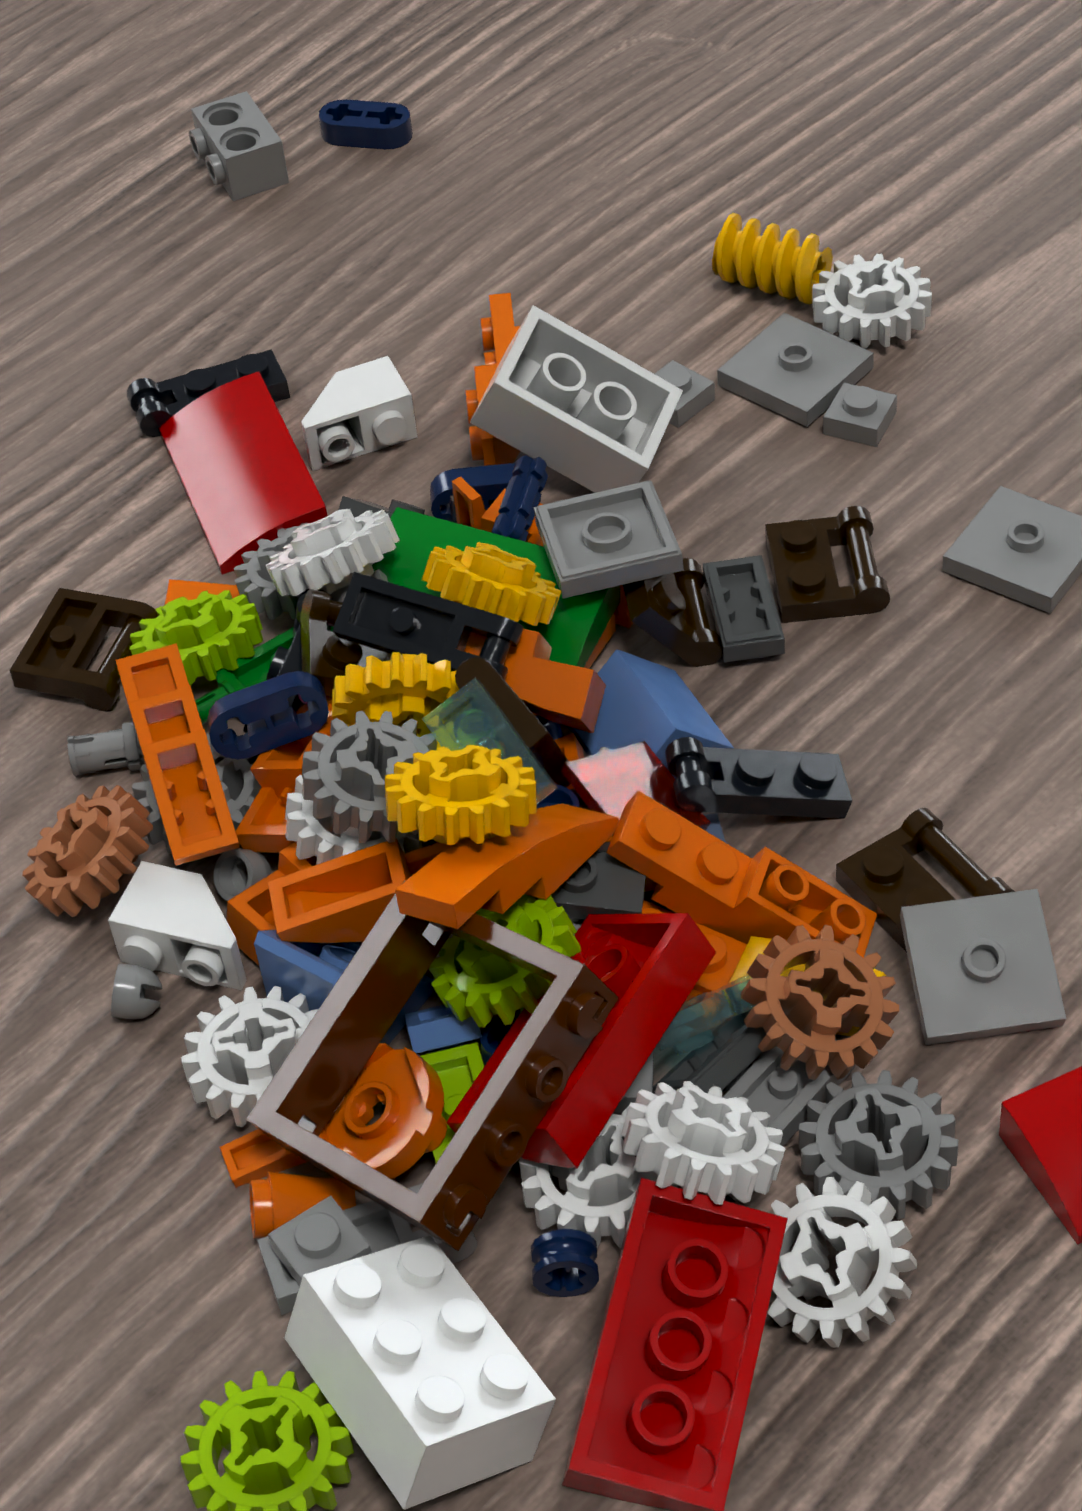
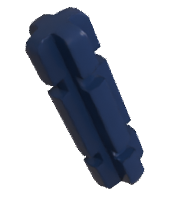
(521, 497)

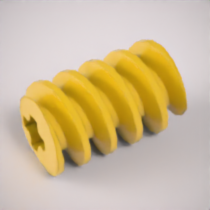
(767, 260)

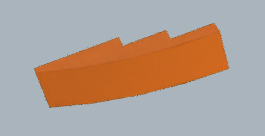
(177, 755)
(503, 869)

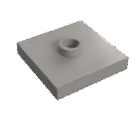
(794, 369)
(608, 539)
(1019, 549)
(982, 967)

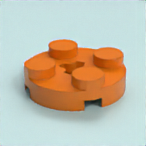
(410, 1120)

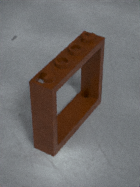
(506, 1112)

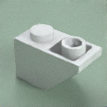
(358, 414)
(176, 927)

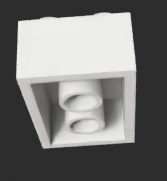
(576, 404)
(418, 1370)

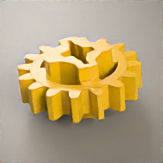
(492, 582)
(400, 686)
(460, 794)

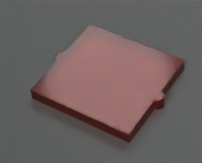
(614, 777)

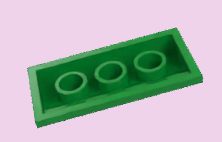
(576, 620)

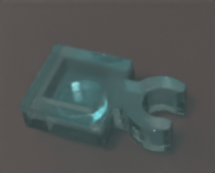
(699, 1014)

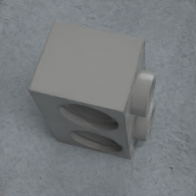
(238, 146)

